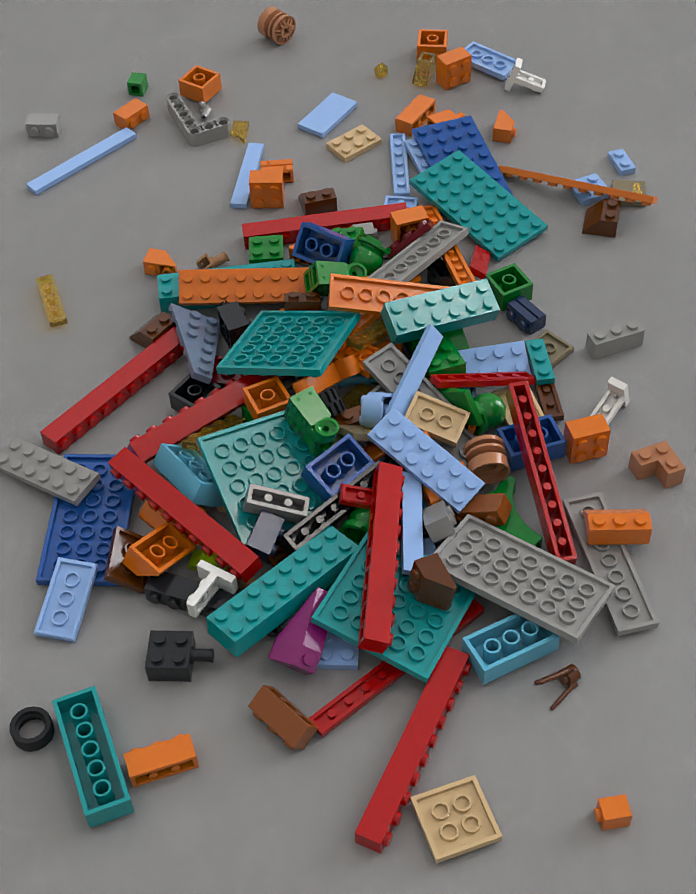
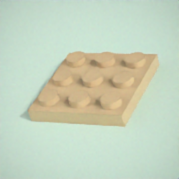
(455, 819)

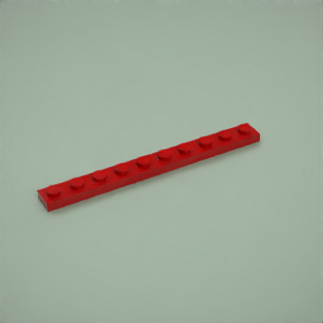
(371, 685)

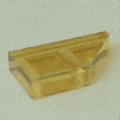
(240, 130)

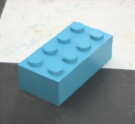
(188, 473)
(507, 646)

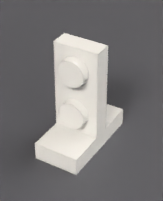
(523, 78)
(613, 399)
(212, 580)

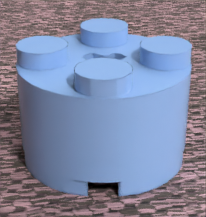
(373, 408)

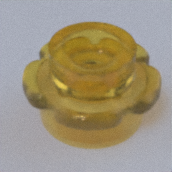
(383, 73)

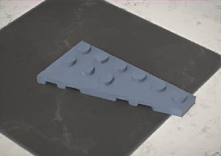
(199, 338)

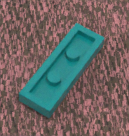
(539, 361)

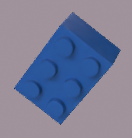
(321, 244)
(553, 439)
(336, 466)

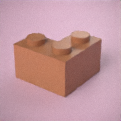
(659, 461)

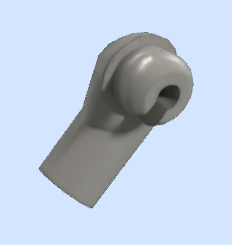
(204, 109)

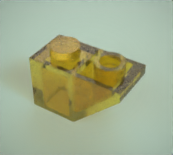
(424, 68)

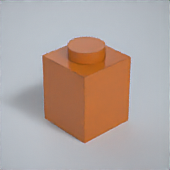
(613, 812)

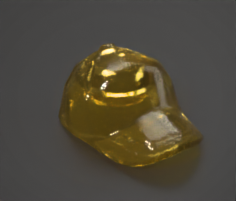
(354, 396)

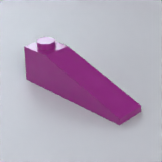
(301, 640)

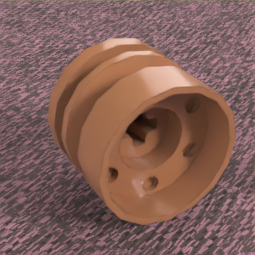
(276, 25)
(487, 458)

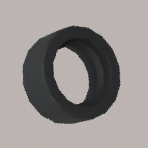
(23, 717)

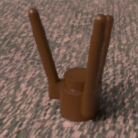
(566, 676)

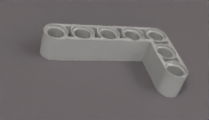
(196, 133)

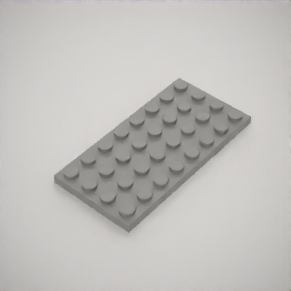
(524, 578)

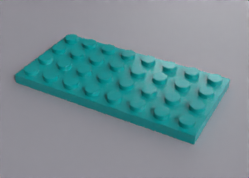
(480, 203)

